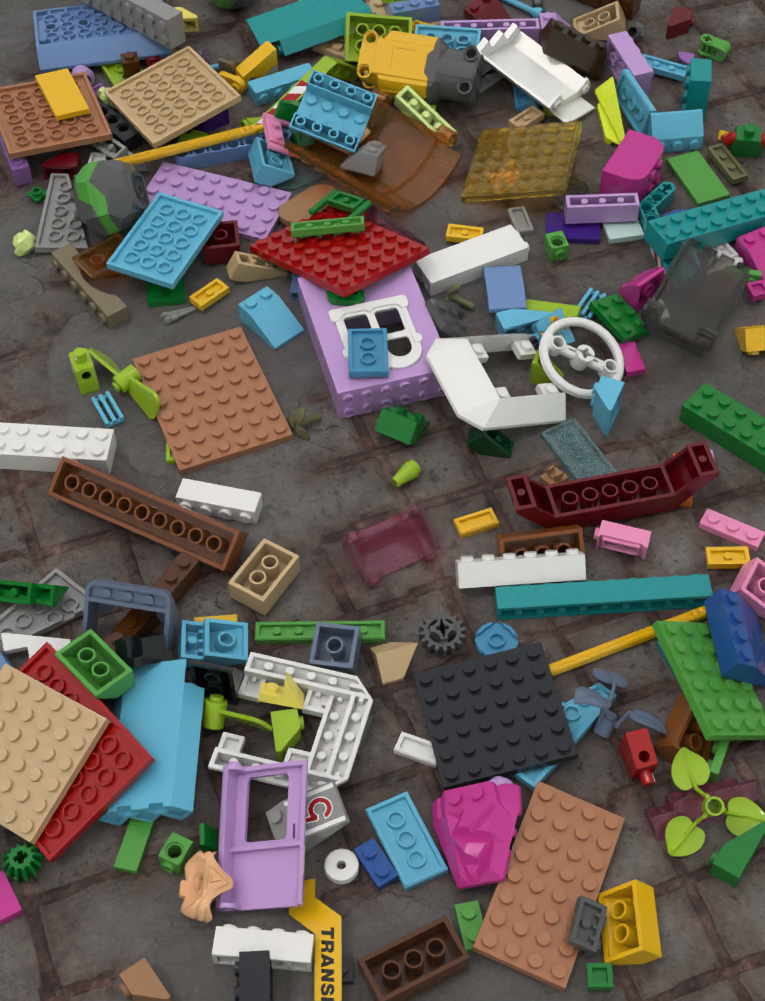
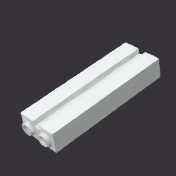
(466, 260)

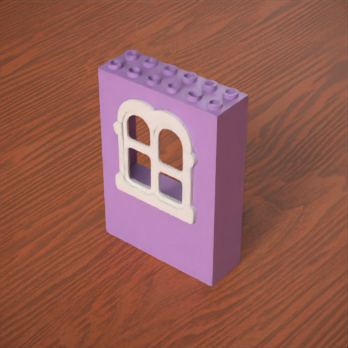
(386, 302)

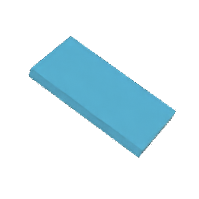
(634, 102)
(406, 841)

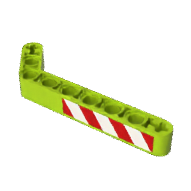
(327, 65)

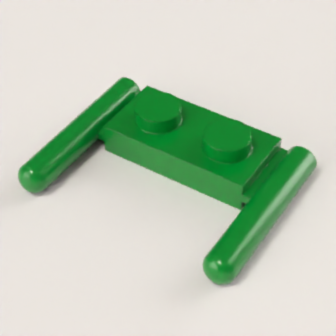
(342, 201)

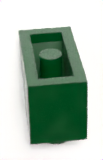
(490, 443)

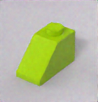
(286, 730)

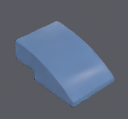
(504, 288)

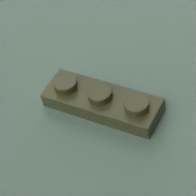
(727, 163)

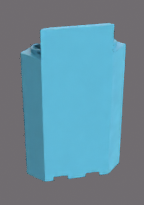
(167, 722)

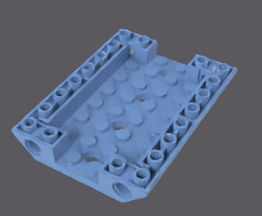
(87, 38)

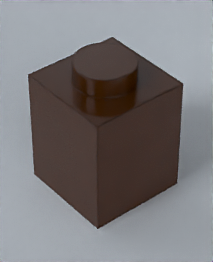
(130, 64)

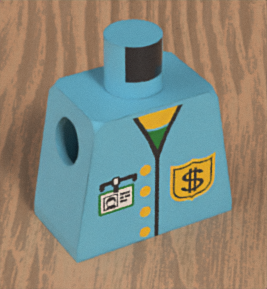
(542, 325)

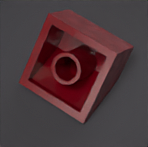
(485, 10)

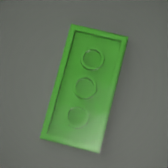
(697, 178)

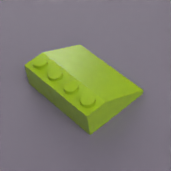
(358, 23)

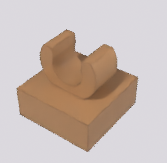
(552, 476)

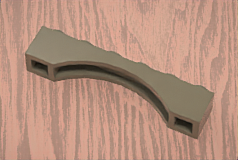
(108, 307)

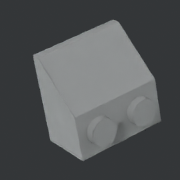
(366, 159)

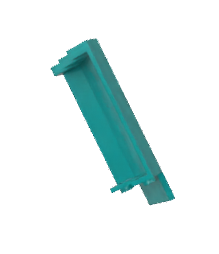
(304, 23)

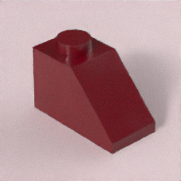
(680, 22)
(62, 163)

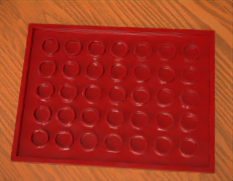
(340, 261)
(107, 772)

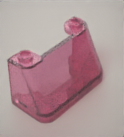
(391, 544)

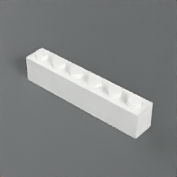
(520, 569)

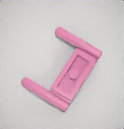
(274, 133)

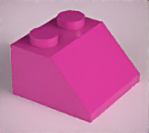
(642, 287)

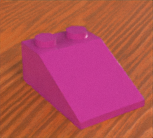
(752, 250)

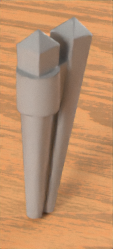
(174, 315)

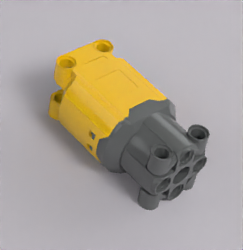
(423, 65)

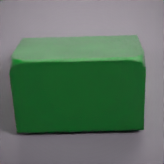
(208, 838)

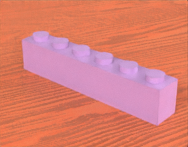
(489, 27)

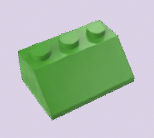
(96, 666)

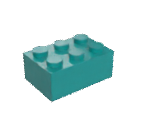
(697, 85)

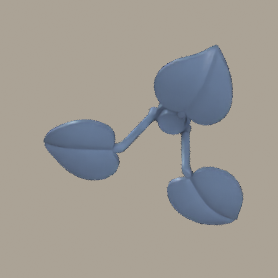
(607, 719)

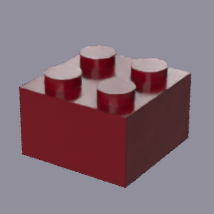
(222, 243)

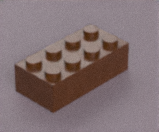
(414, 962)

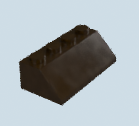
(573, 48)

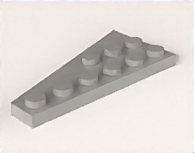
(40, 618)

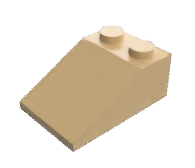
(602, 21)

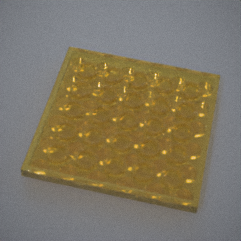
(522, 162)

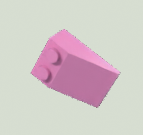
(751, 585)

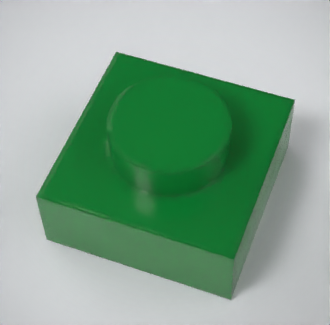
(599, 977)

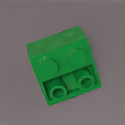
(401, 424)

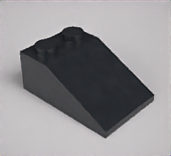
(217, 679)

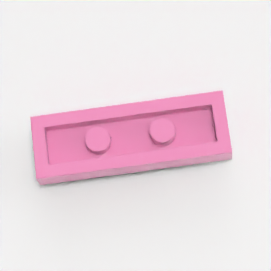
(731, 529)

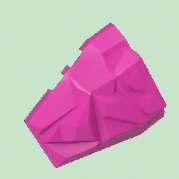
(477, 831)

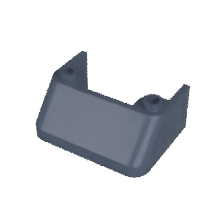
(104, 595)

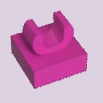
(756, 290)

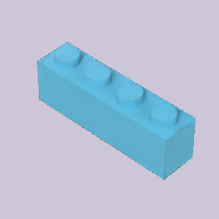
(275, 85)

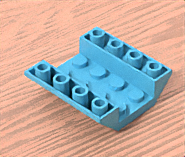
(334, 111)

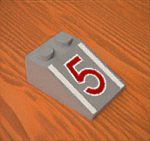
(323, 815)

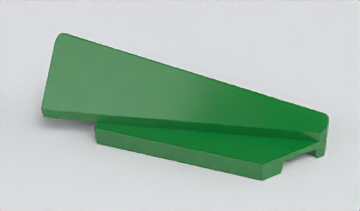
(31, 592)

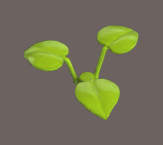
(684, 836)

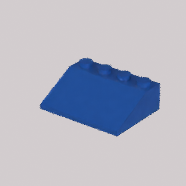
(736, 637)

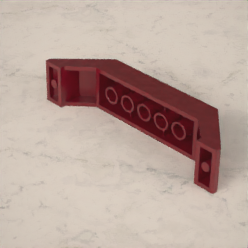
(615, 494)

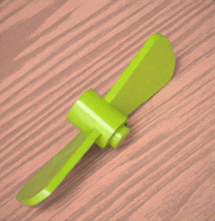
(129, 381)
(216, 711)

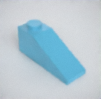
(517, 320)

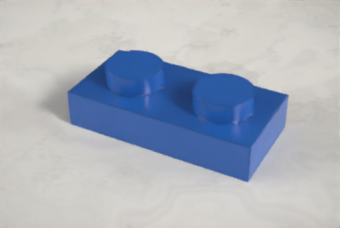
(376, 864)

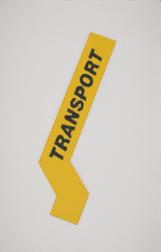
(328, 943)

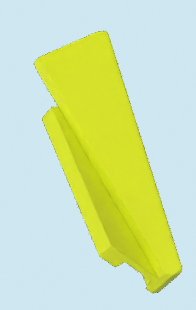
(609, 112)

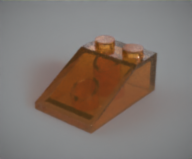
(94, 259)

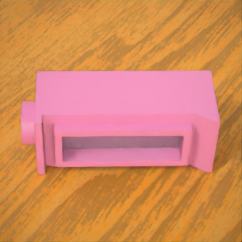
(622, 538)

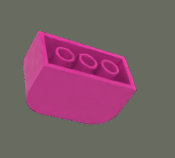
(633, 166)

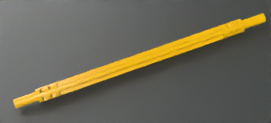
(193, 144)
(620, 643)

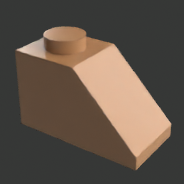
(142, 983)

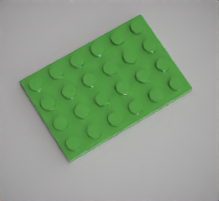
(720, 704)

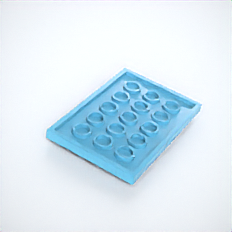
(165, 240)

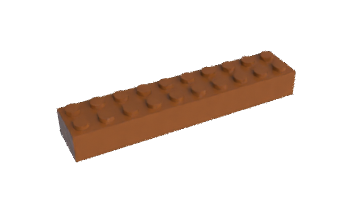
(148, 514)

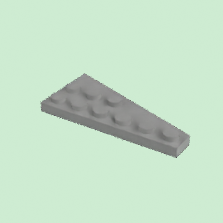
(58, 220)

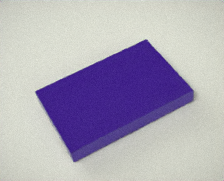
(574, 233)

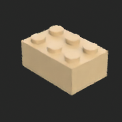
(264, 576)

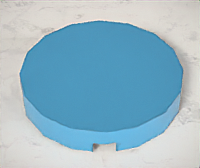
(495, 638)

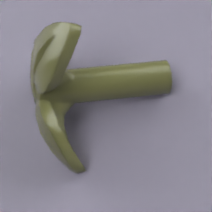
(452, 296)
(298, 420)

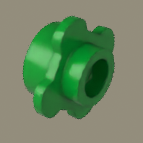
(37, 194)

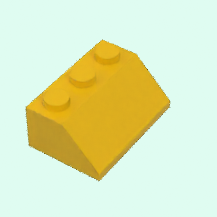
(751, 338)
(631, 924)

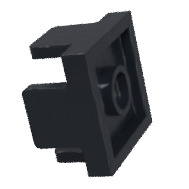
(142, 651)

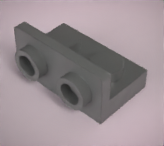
(587, 925)

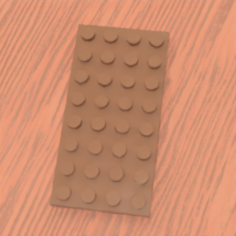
(553, 860)

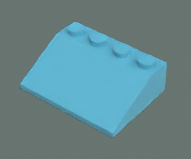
(454, 37)

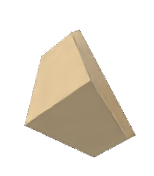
(392, 660)

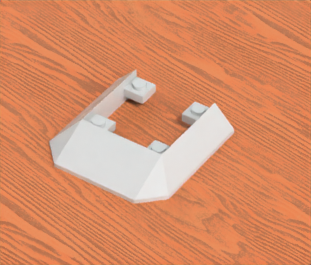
(472, 394)
(329, 695)

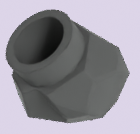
(636, 31)

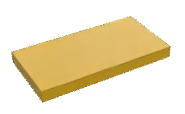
(62, 94)

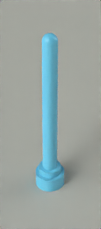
(533, 11)

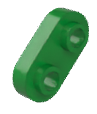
(353, 299)

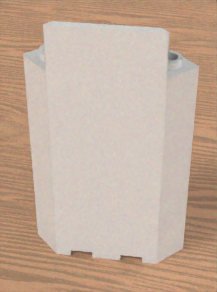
(536, 74)

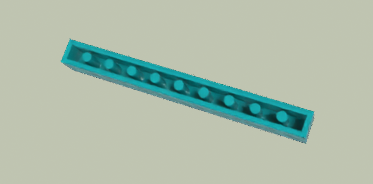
(601, 597)

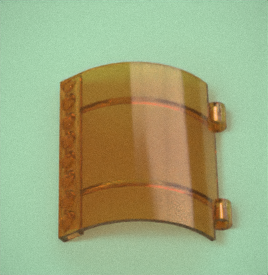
(414, 160)

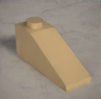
(251, 268)

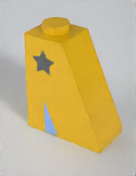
(258, 64)

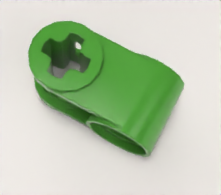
(714, 48)

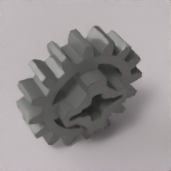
(432, 637)

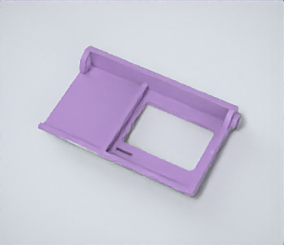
(262, 871)

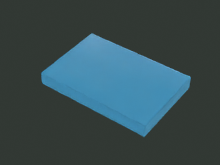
(367, 352)

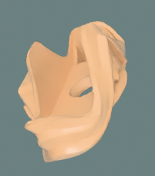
(202, 884)

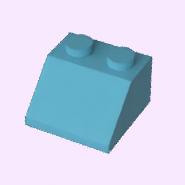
(606, 402)

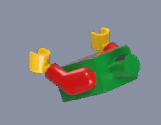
(744, 140)

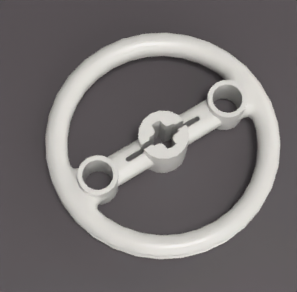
(580, 357)

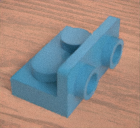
(522, 100)

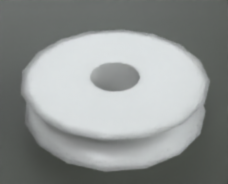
(345, 875)

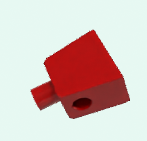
(639, 756)

